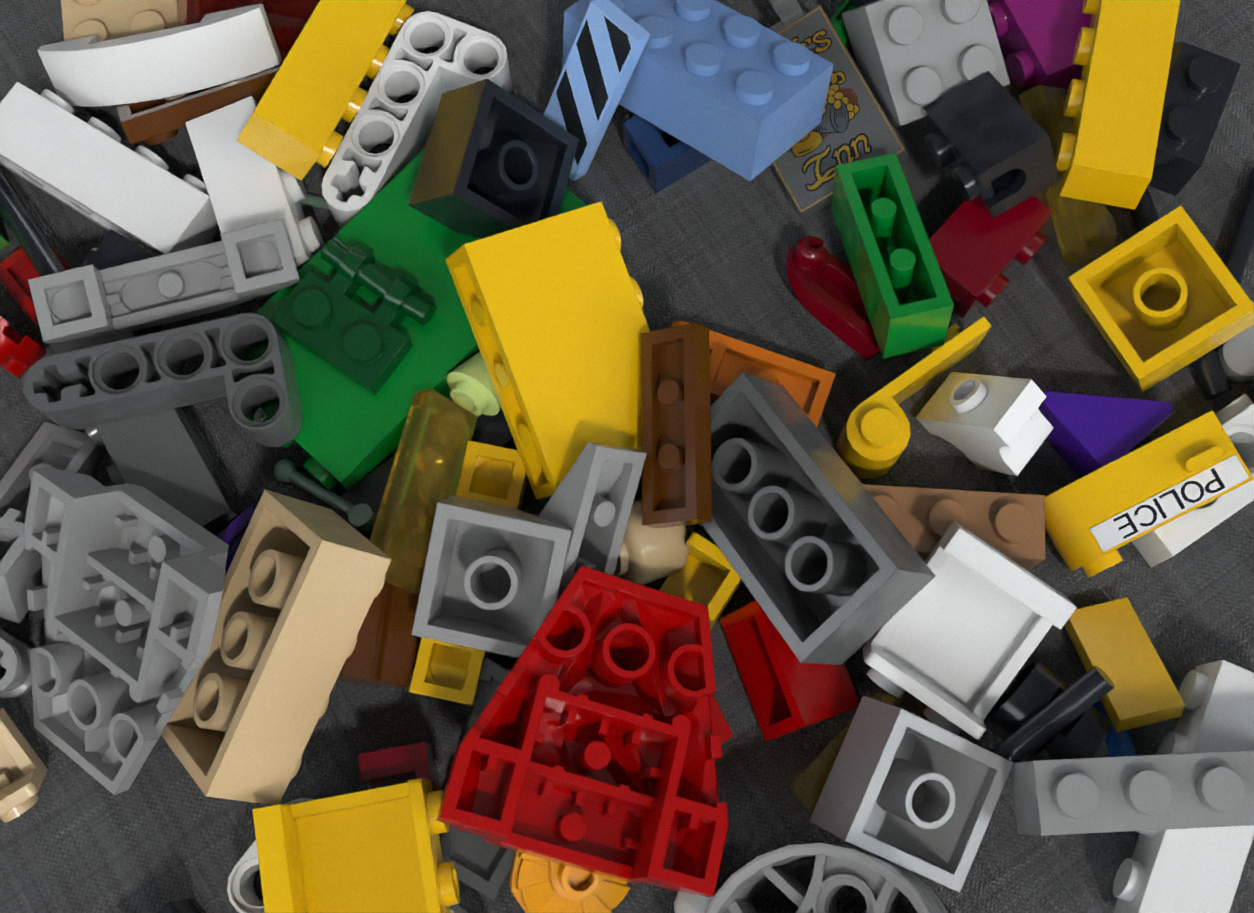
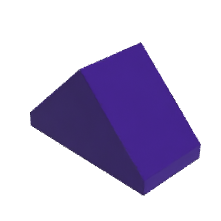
(1098, 429)

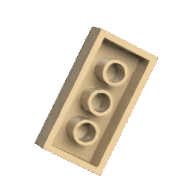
(275, 649)

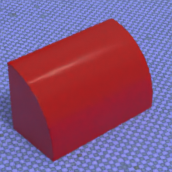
(779, 686)

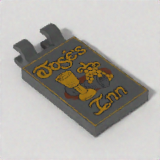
(851, 122)

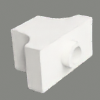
(988, 419)

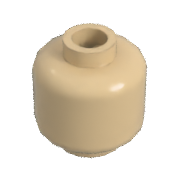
(650, 551)

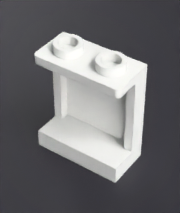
(964, 632)

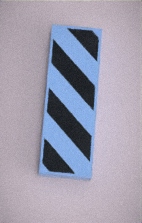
(595, 78)

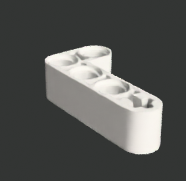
(407, 124)

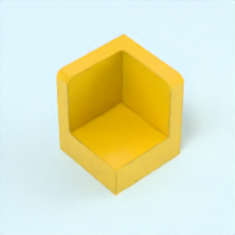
(704, 578)

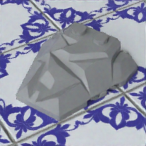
(125, 617)

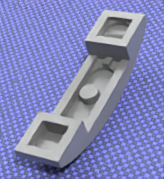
(164, 287)

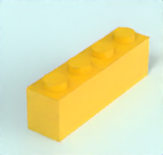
(322, 82)
(1117, 100)

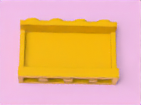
(557, 336)
(357, 853)

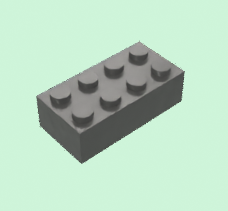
(803, 526)

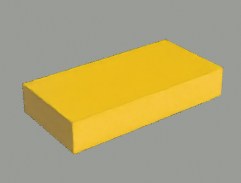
(1119, 645)

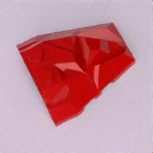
(602, 742)

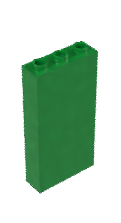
(343, 424)

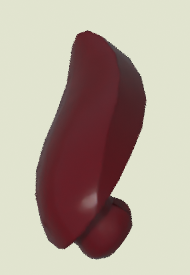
(830, 294)

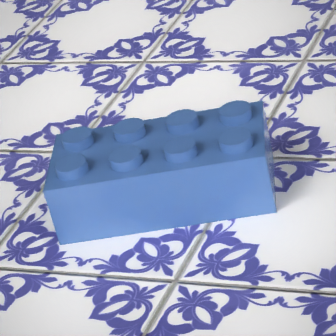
(719, 80)

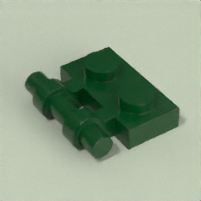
(342, 331)

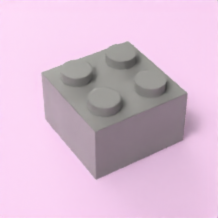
(922, 51)

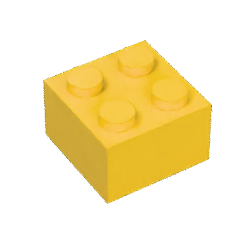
(1162, 299)

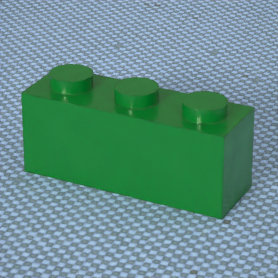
(890, 256)

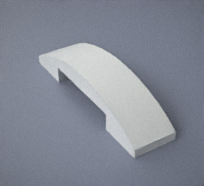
(164, 61)

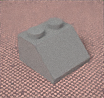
(489, 576)
(911, 792)

